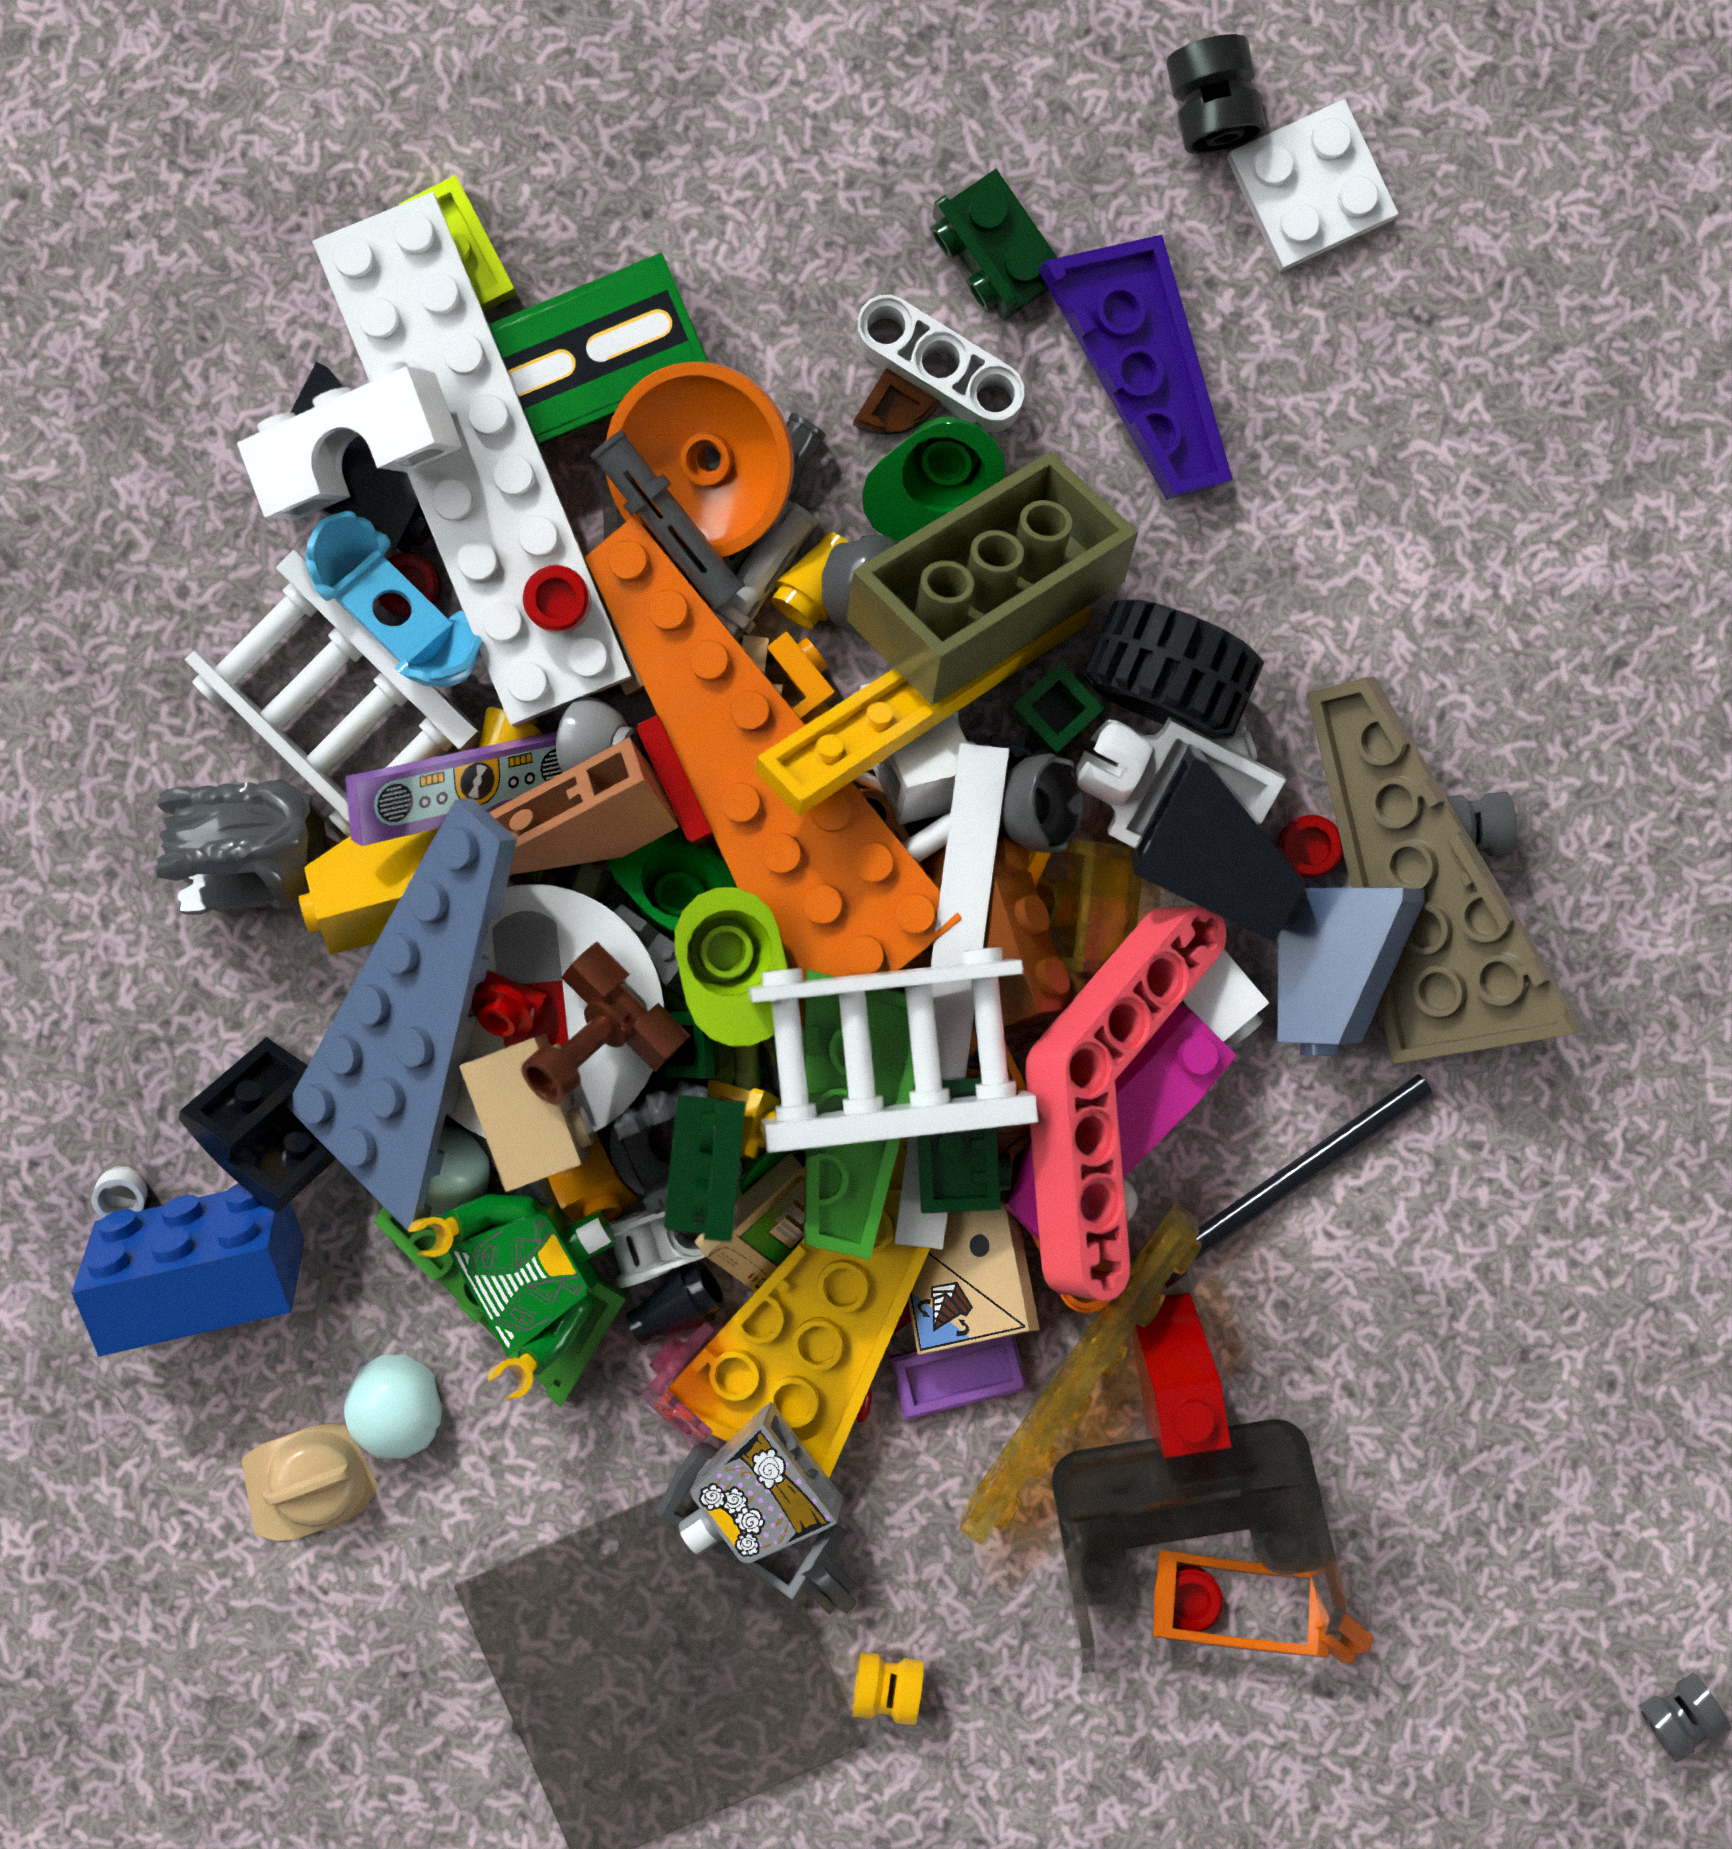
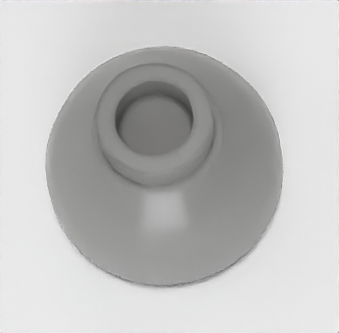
(589, 729)

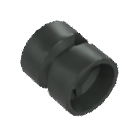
(1214, 85)

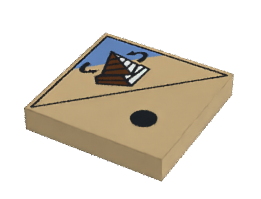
(973, 1286)

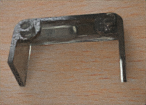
(1139, 1498)

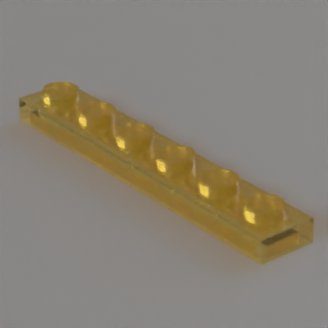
(1066, 1396)

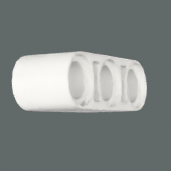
(925, 336)

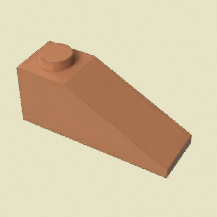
(589, 812)

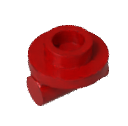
(506, 1006)

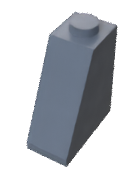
(1340, 963)

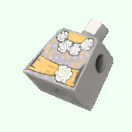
(760, 1492)

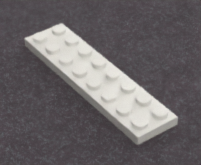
(494, 496)

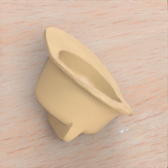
(306, 1482)

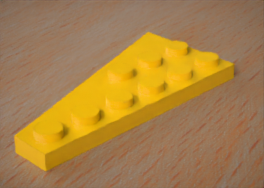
(808, 1339)

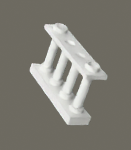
(442, 727)
(930, 1105)

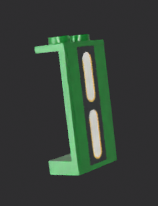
(593, 344)

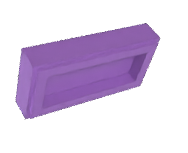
(957, 1376)

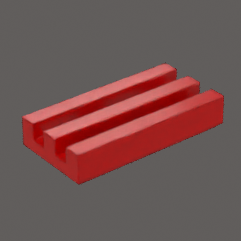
(675, 782)

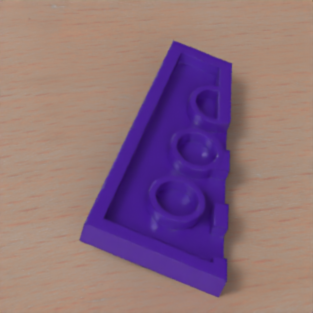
(1141, 348)

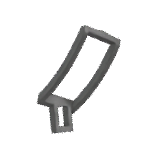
(811, 1571)

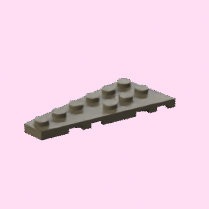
(1468, 964)

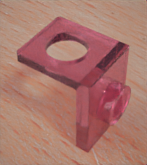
(666, 1366)

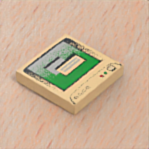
(764, 1226)

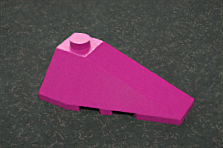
(1151, 1098)

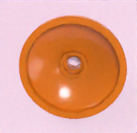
(700, 405)

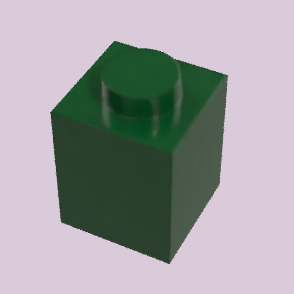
(1055, 709)

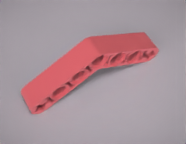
(1075, 1094)

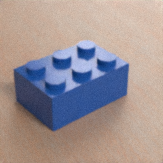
(186, 1269)

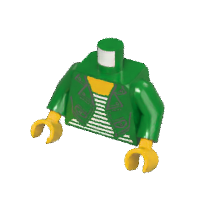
(524, 1274)

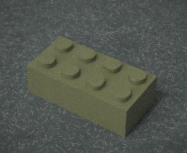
(990, 576)

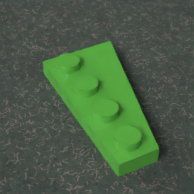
(850, 1181)

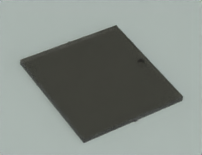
(654, 1677)

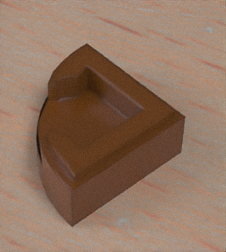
(894, 406)

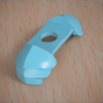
(350, 567)

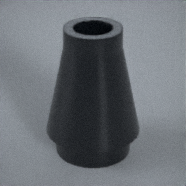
(677, 1305)

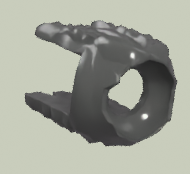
(239, 845)
(630, 1139)

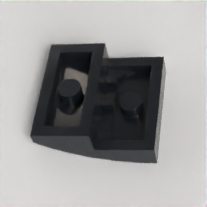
(251, 1130)

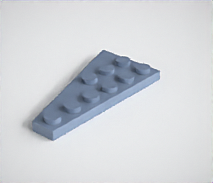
(406, 1025)

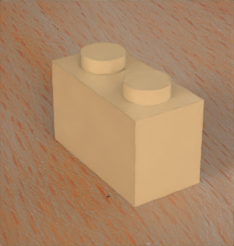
(522, 1130)

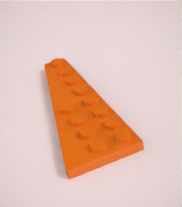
(833, 876)

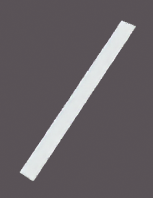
(966, 891)

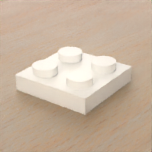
(1312, 185)

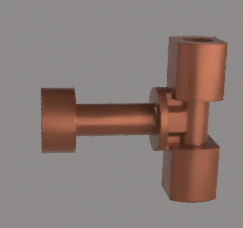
(611, 1018)

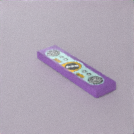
(420, 793)

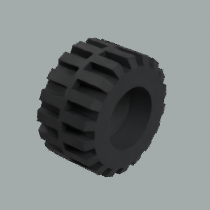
(1173, 667)

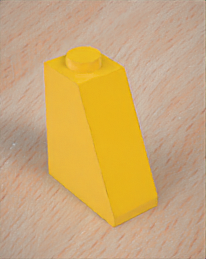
(359, 888)

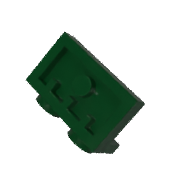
(995, 244)
(705, 1166)
(962, 1167)

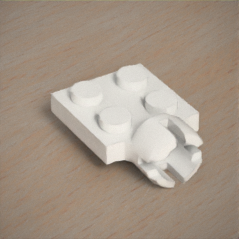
(1147, 766)

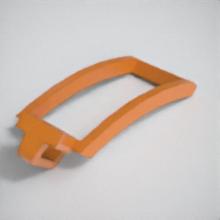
(1353, 1638)

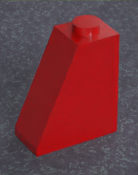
(1180, 1381)

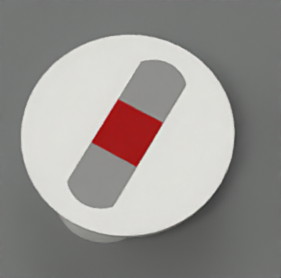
(534, 945)

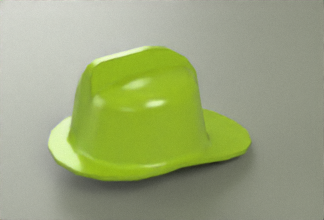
(720, 951)

